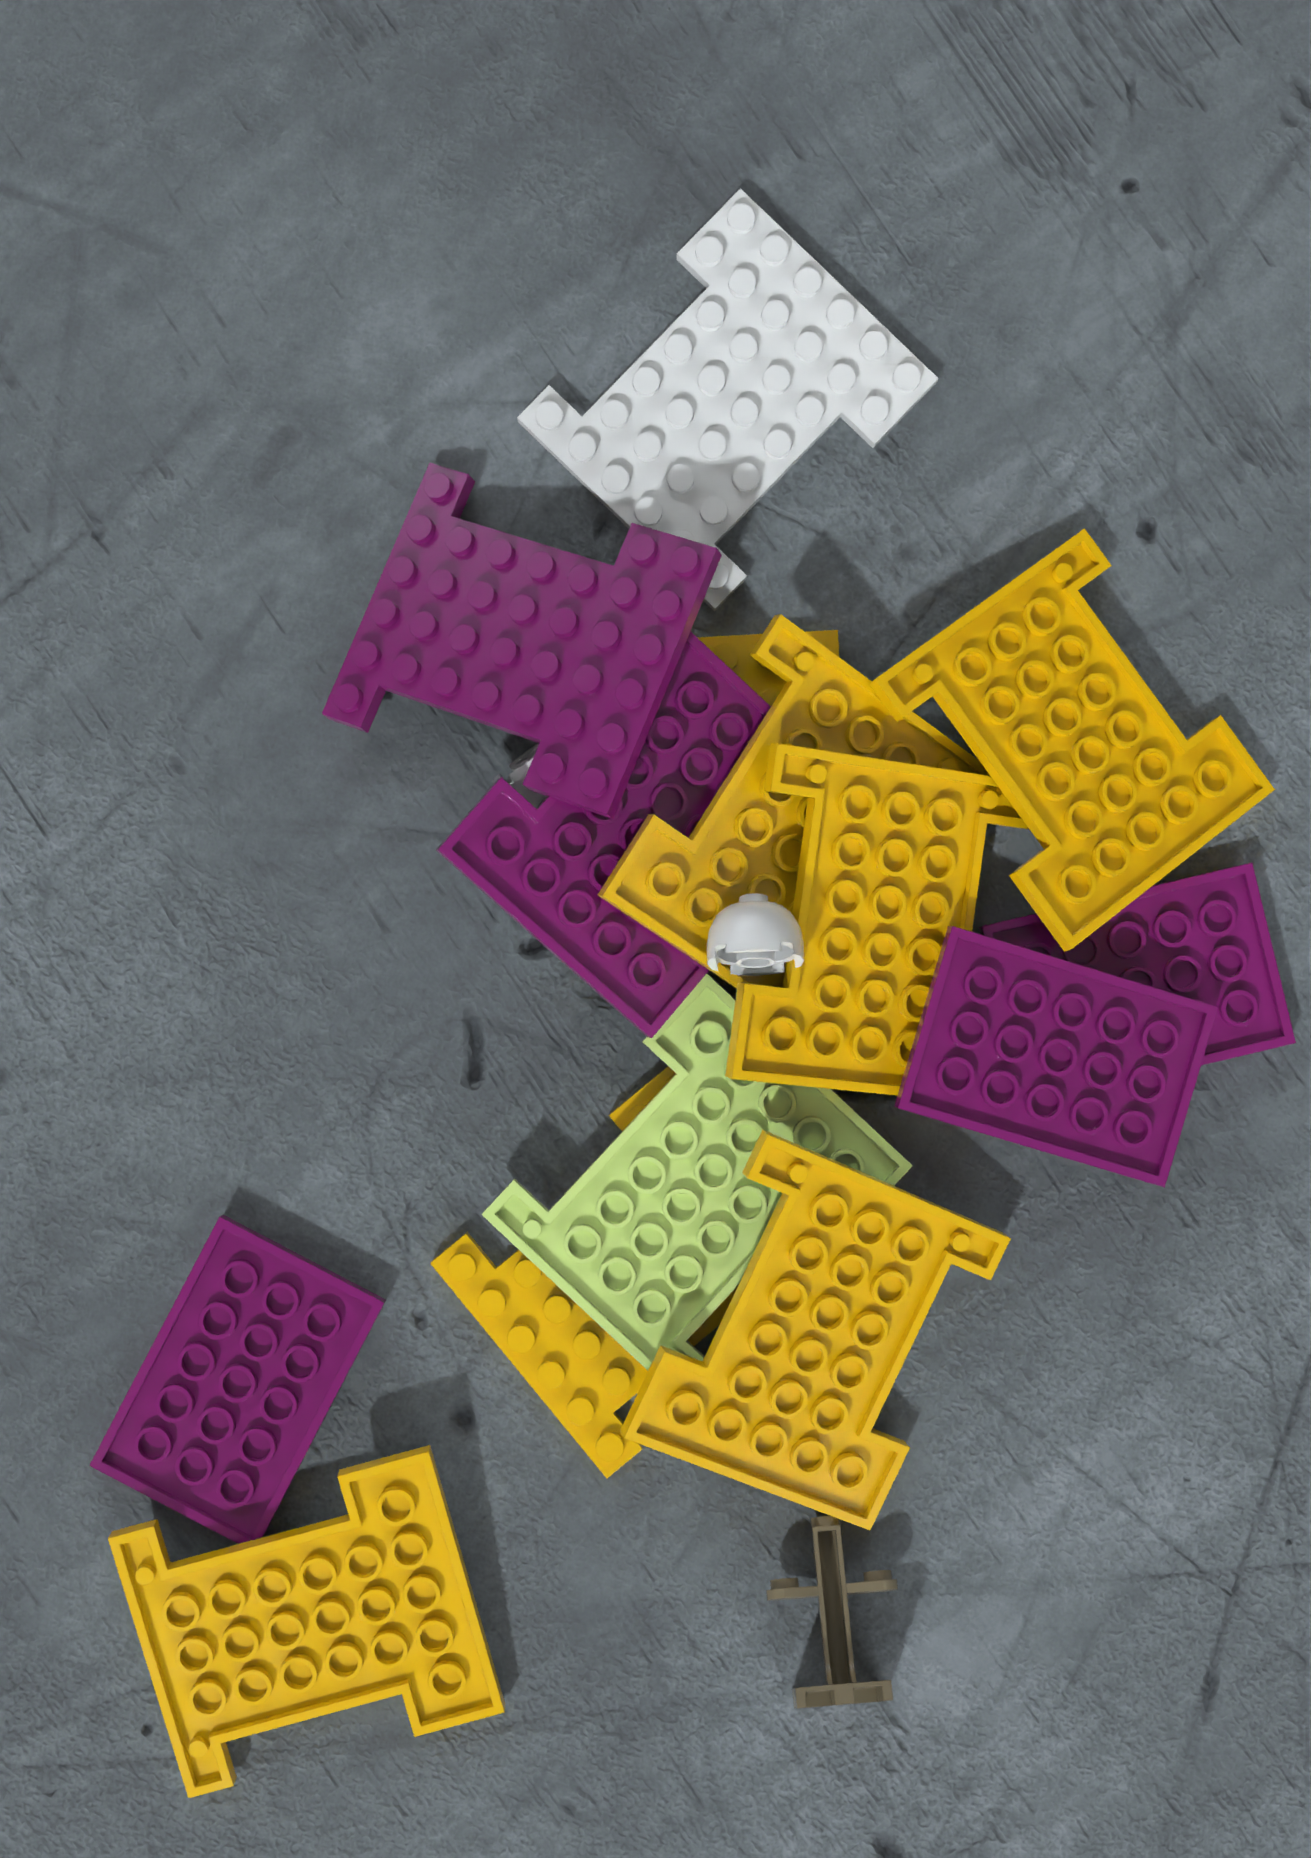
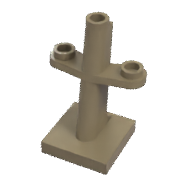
(832, 1594)

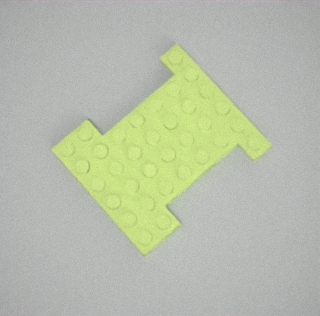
(665, 1211)

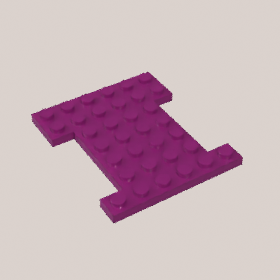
(527, 639)
(556, 857)

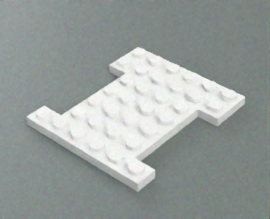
(733, 389)

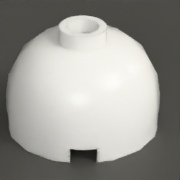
(754, 937)

